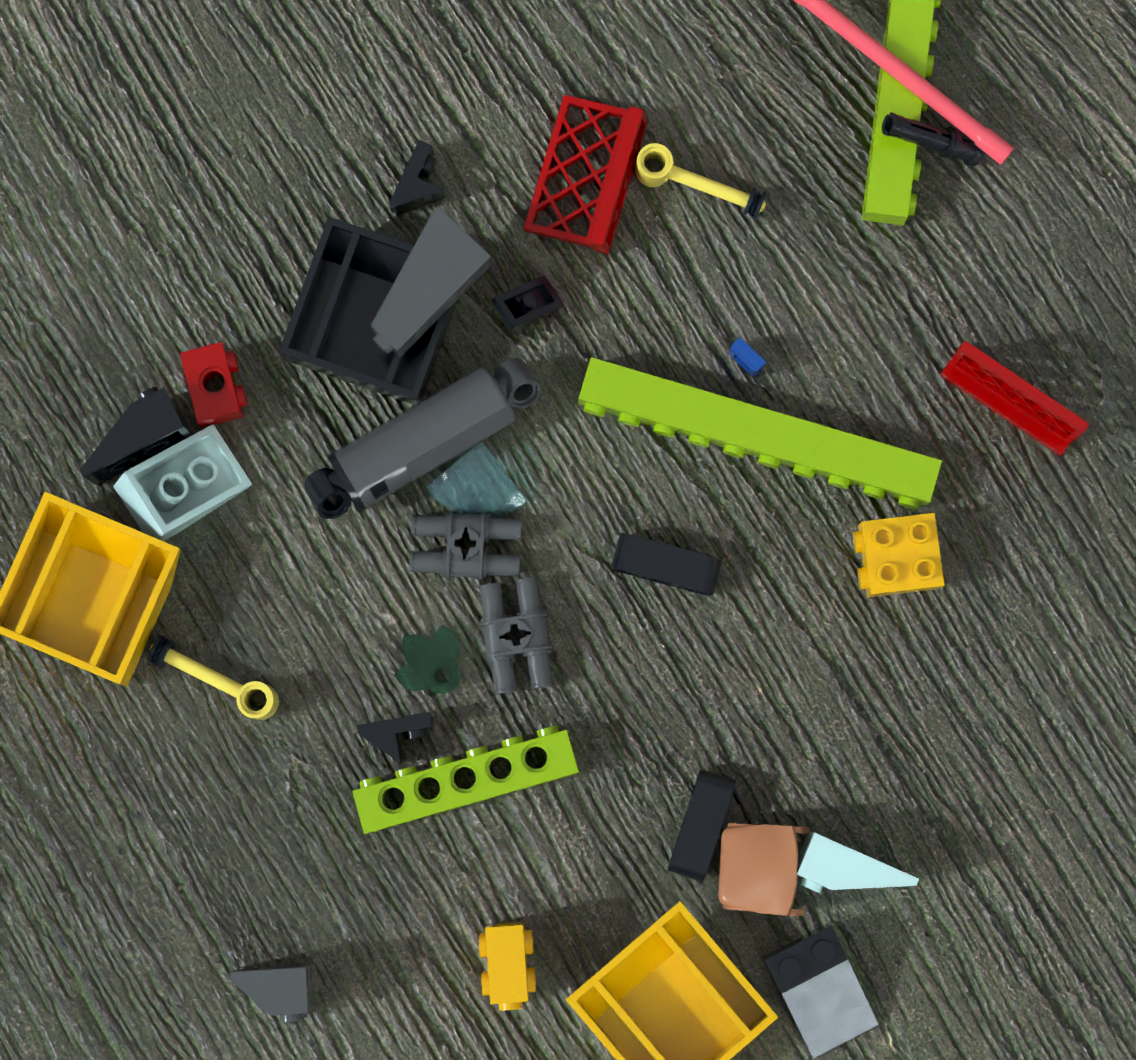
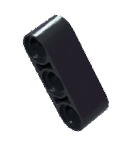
(666, 564)
(701, 825)

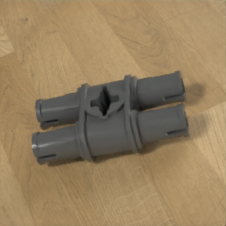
(453, 529)
(533, 646)

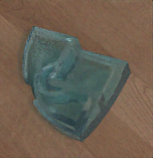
(476, 485)

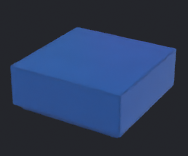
(747, 357)

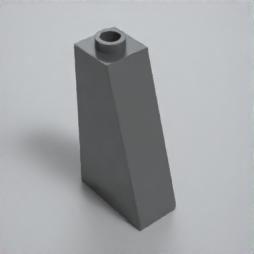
(430, 282)

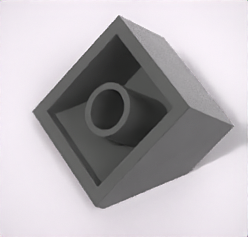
(279, 989)

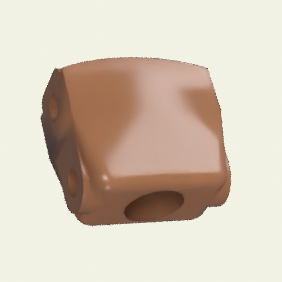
(760, 868)

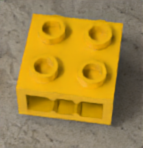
(899, 555)
(508, 975)

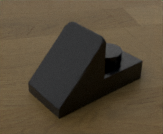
(412, 190)
(527, 304)
(385, 733)

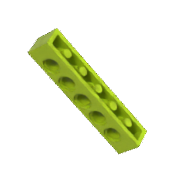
(377, 816)

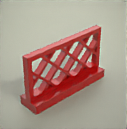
(615, 183)
(1013, 398)

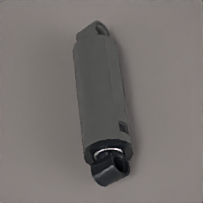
(422, 438)

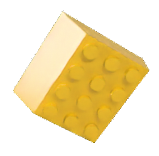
(86, 589)
(672, 997)

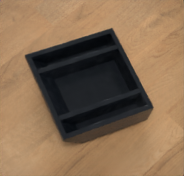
(336, 311)

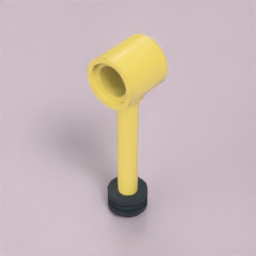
(753, 202)
(162, 653)

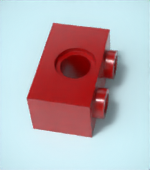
(199, 368)

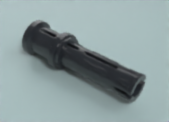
(947, 141)

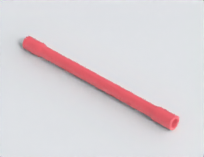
(982, 136)

